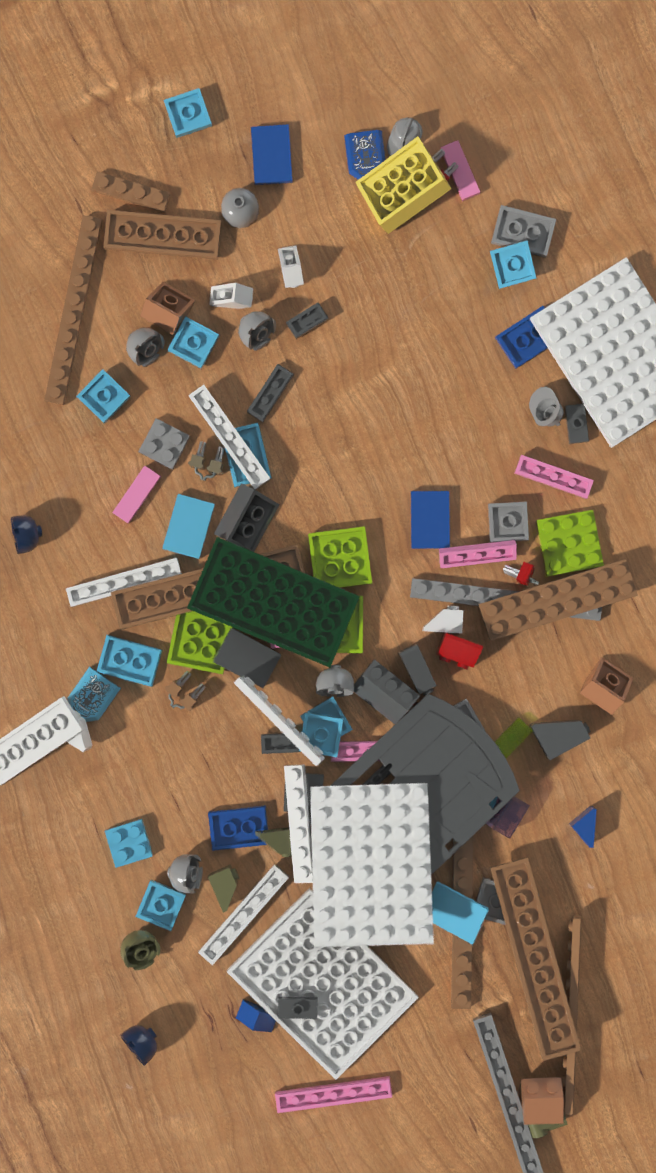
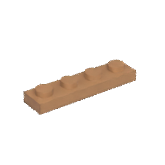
(131, 192)

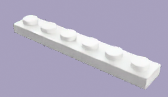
(229, 437)
(103, 587)
(287, 726)
(299, 823)
(243, 914)

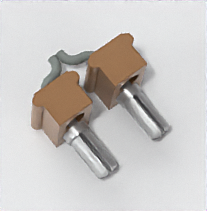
(176, 687)

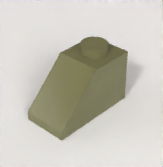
(277, 840)
(224, 884)

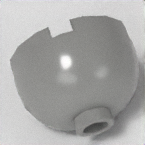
(240, 207)
(255, 329)
(144, 345)
(335, 681)
(185, 873)

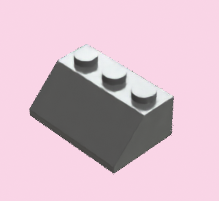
(246, 518)
(385, 692)

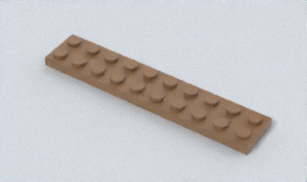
(172, 594)
(535, 959)

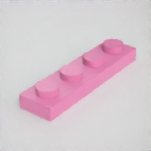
(553, 476)
(477, 554)

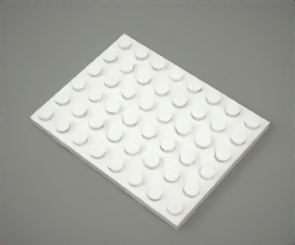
(607, 348)
(371, 865)
(353, 987)

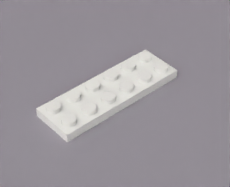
(37, 738)

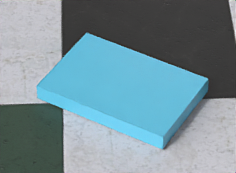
(253, 439)
(188, 526)
(129, 660)
(457, 913)

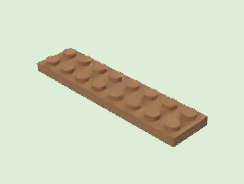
(557, 600)

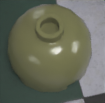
(139, 949)

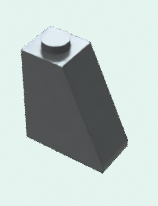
(417, 669)
(560, 736)

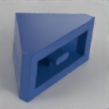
(585, 825)
(255, 1017)

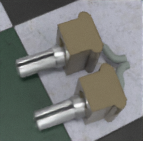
(215, 467)

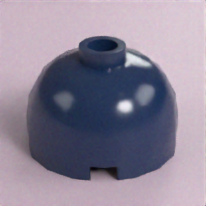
(25, 533)
(140, 1042)

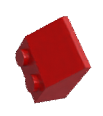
(458, 650)

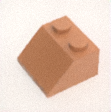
(167, 308)
(607, 686)
(542, 1101)

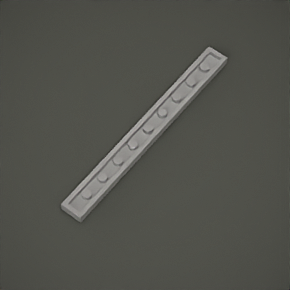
(471, 595)
(507, 1094)

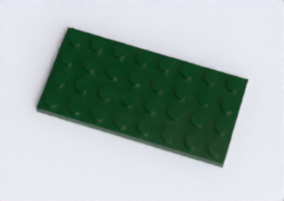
(273, 602)

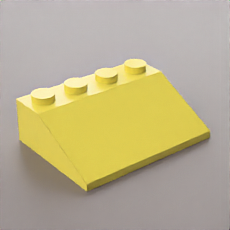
(403, 185)

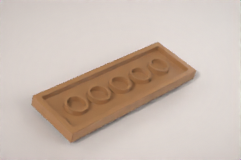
(162, 234)

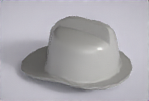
(402, 133)
(545, 407)

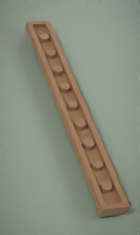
(73, 310)
(460, 948)
(573, 985)

